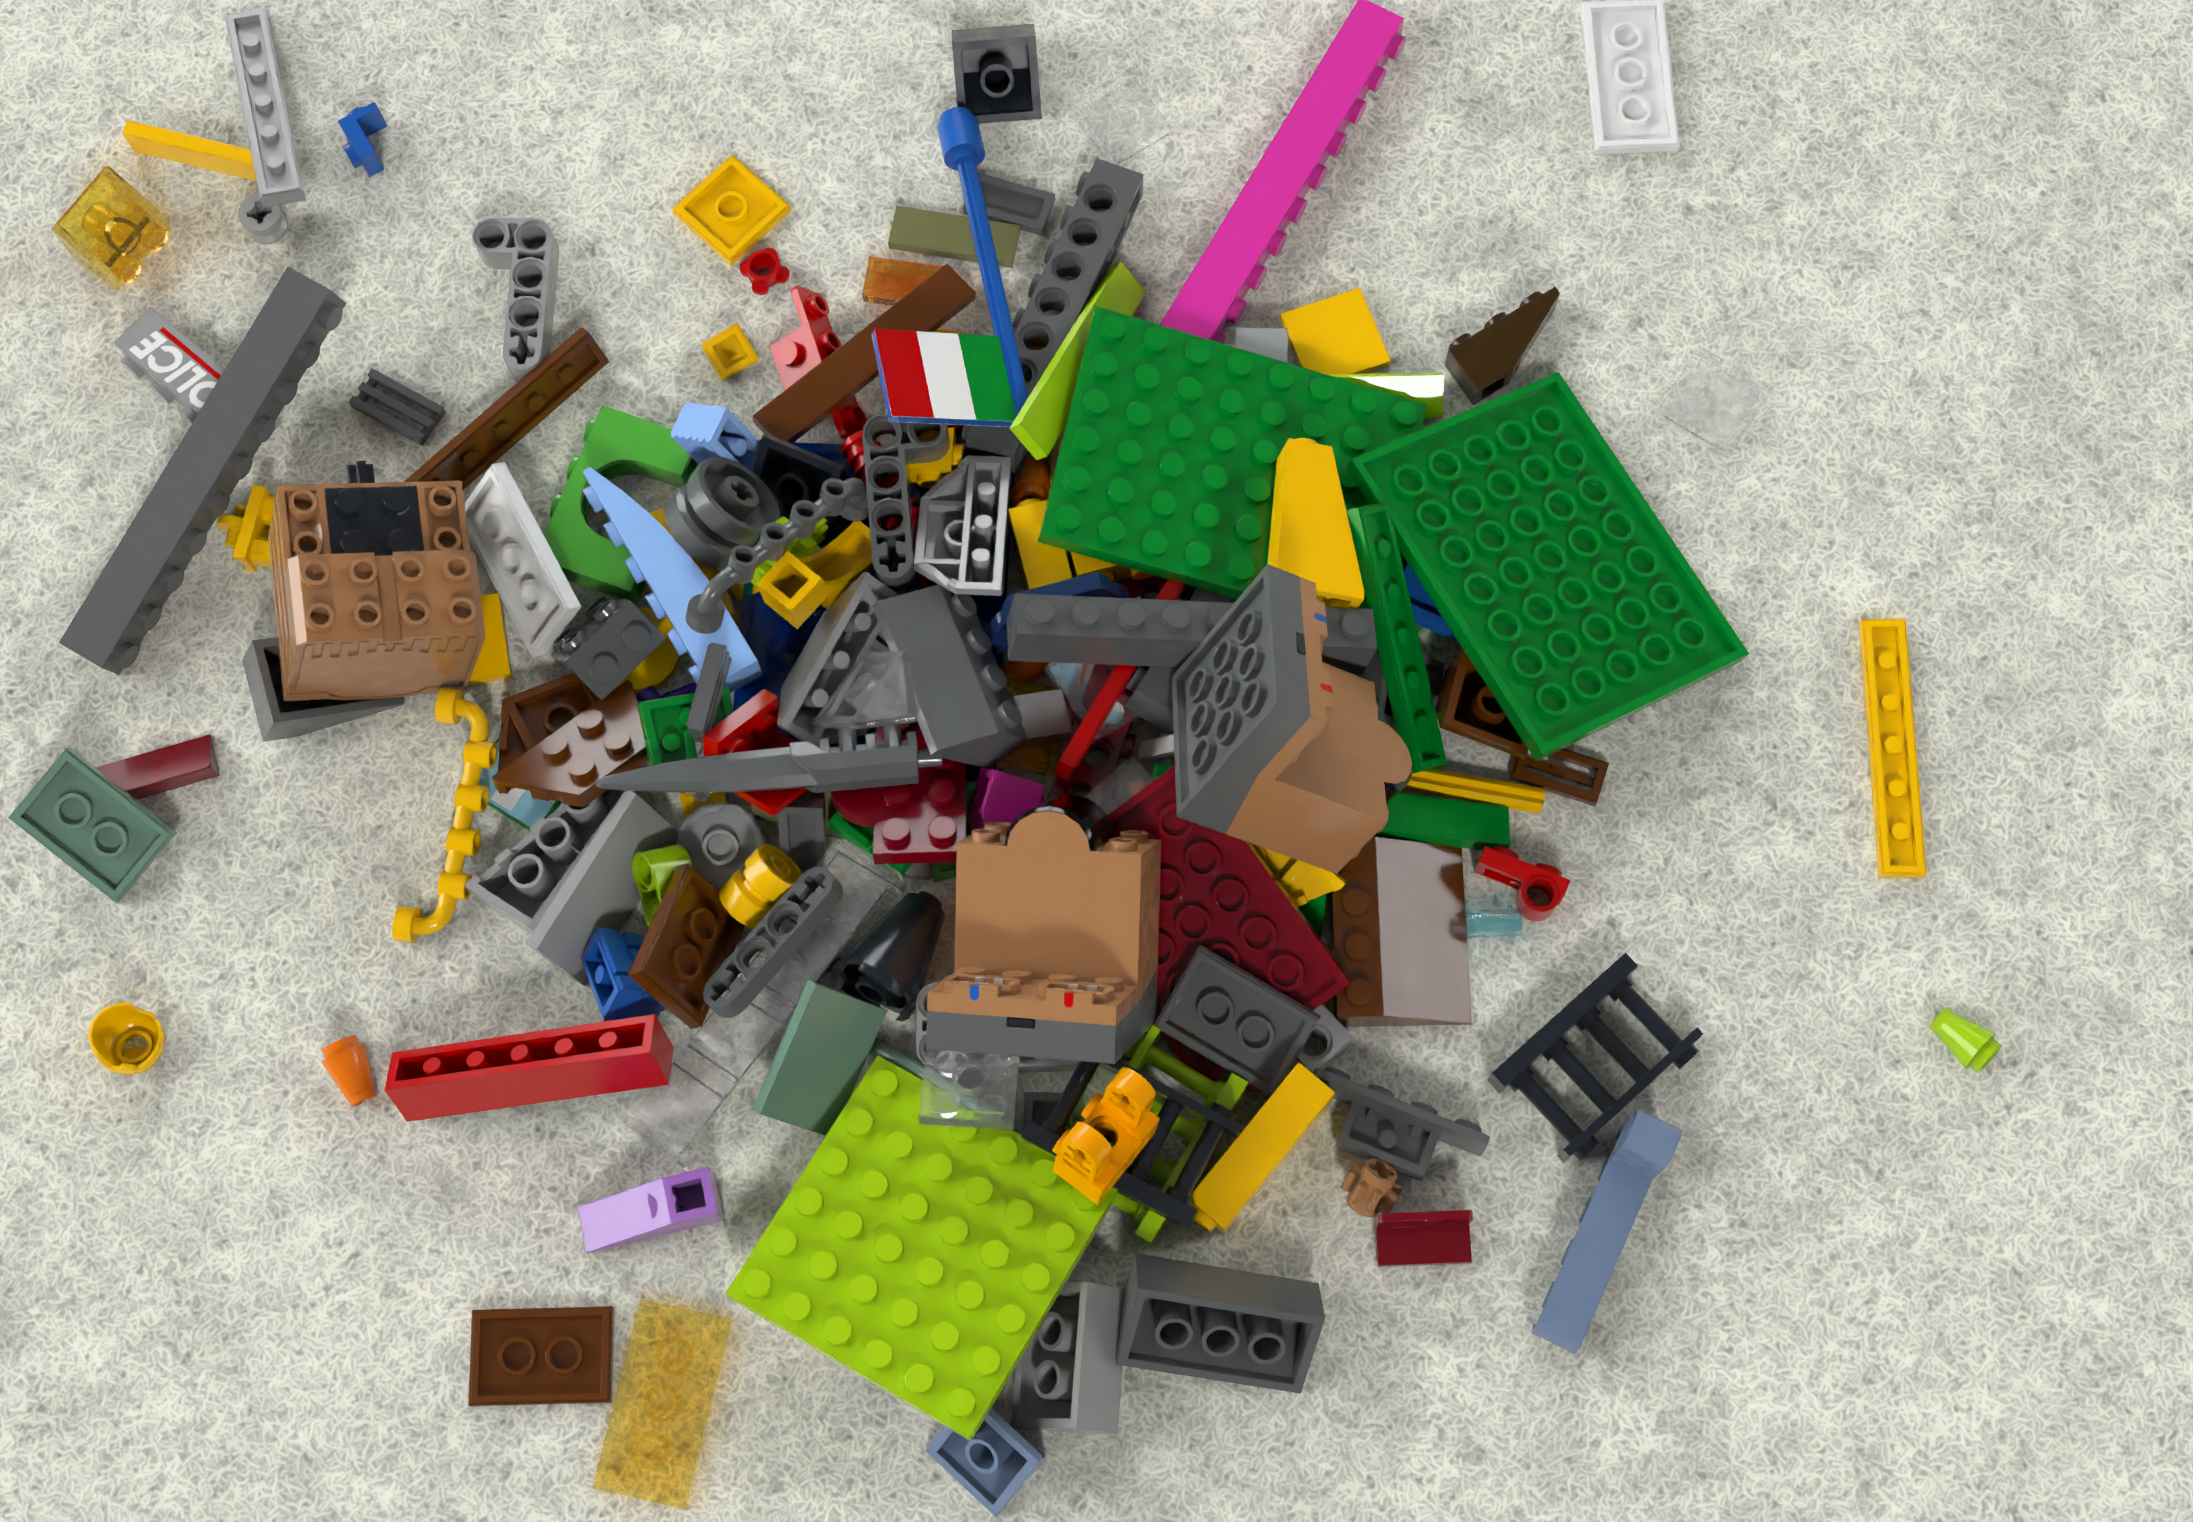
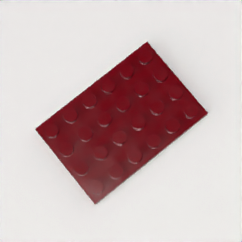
(1231, 903)

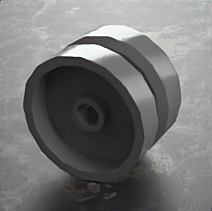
(720, 510)

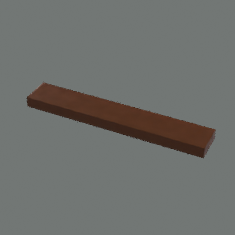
(855, 362)
(515, 412)

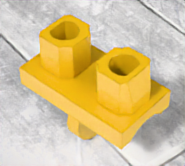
(249, 528)

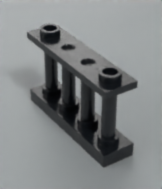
(1585, 1015)
(1134, 1182)

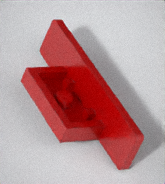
(808, 347)

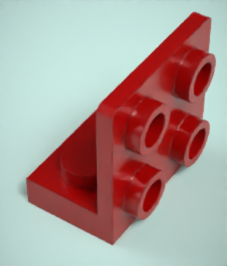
(750, 729)

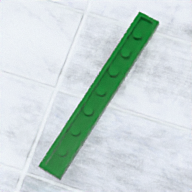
(1438, 821)

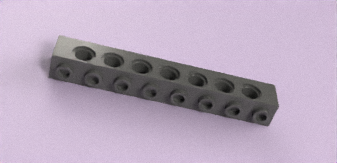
(1104, 187)

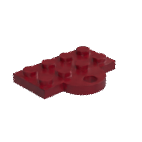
(912, 819)

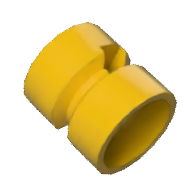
(760, 886)

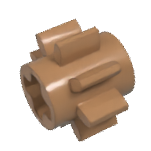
(1371, 1187)

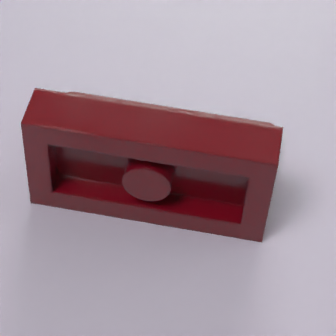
(1423, 1238)

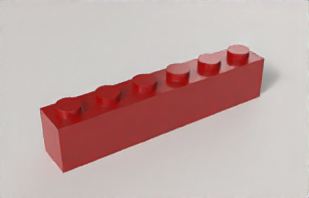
(530, 1068)

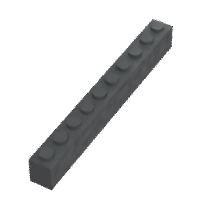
(204, 472)

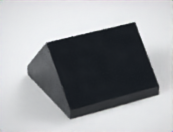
(794, 474)

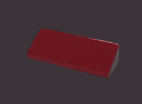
(165, 768)

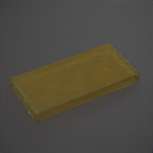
(663, 1404)

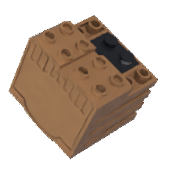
(373, 588)

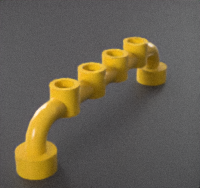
(461, 839)

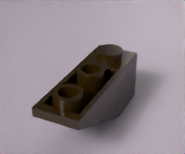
(1494, 354)

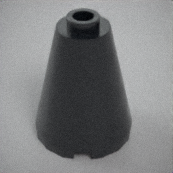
(894, 955)

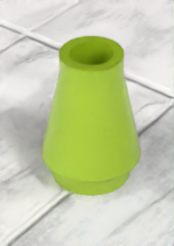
(1966, 1040)

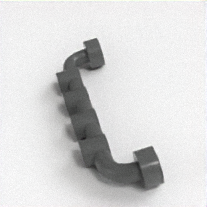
(836, 498)

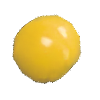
(118, 1025)

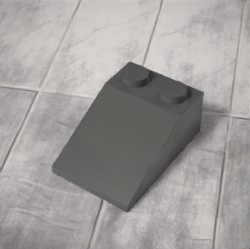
(292, 719)

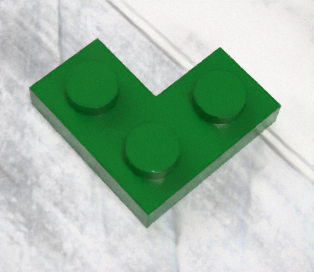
(666, 730)

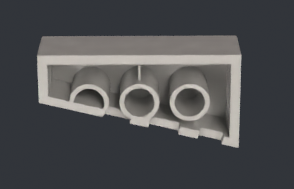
(536, 868)

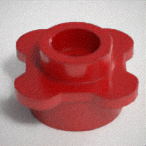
(764, 259)

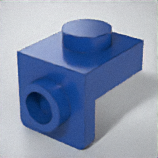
(357, 127)

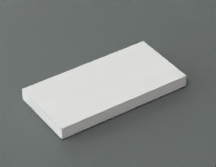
(1629, 76)
(519, 560)

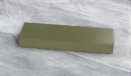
(948, 235)

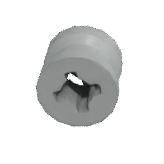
(271, 227)

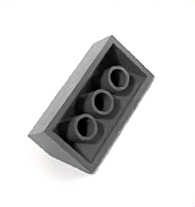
(955, 676)
(1219, 1323)

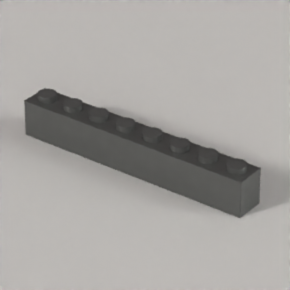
(1153, 631)

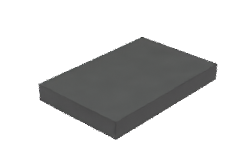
(1237, 1020)

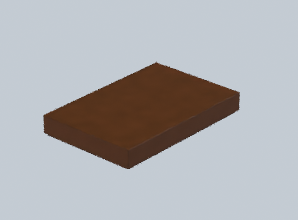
(686, 945)
(541, 1356)

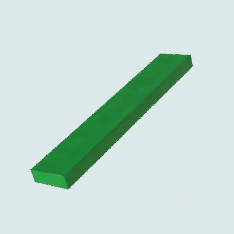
(1396, 634)

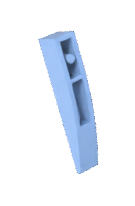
(671, 578)

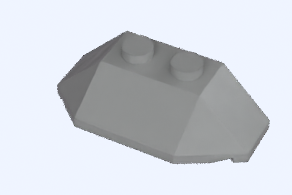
(966, 527)
(828, 656)

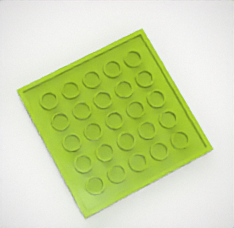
(920, 1251)

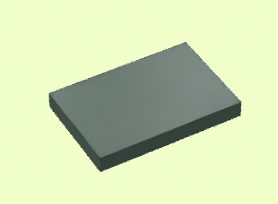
(92, 824)
(819, 1058)

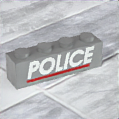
(171, 361)

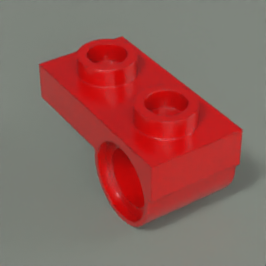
(1506, 868)

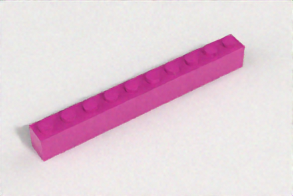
(1287, 172)

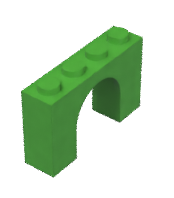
(613, 447)

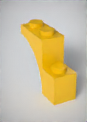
(800, 585)

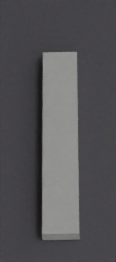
(264, 109)

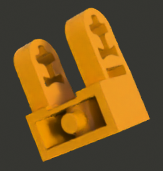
(1121, 1114)

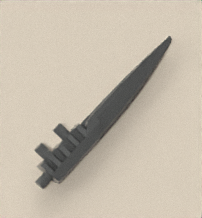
(789, 767)

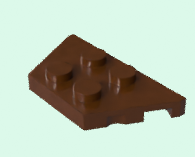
(538, 713)
(589, 747)

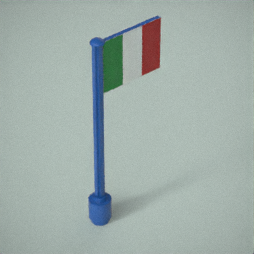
(953, 374)

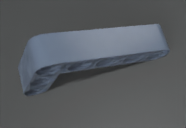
(1638, 1156)

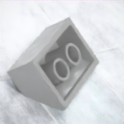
(1070, 1366)

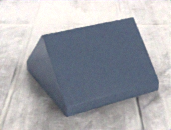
(991, 1464)

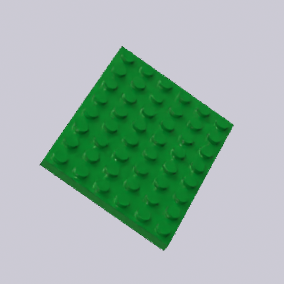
(1181, 446)
(1547, 564)

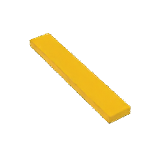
(1892, 749)

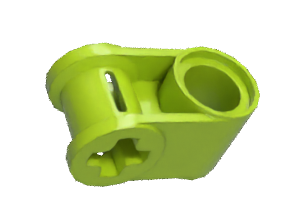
(653, 873)

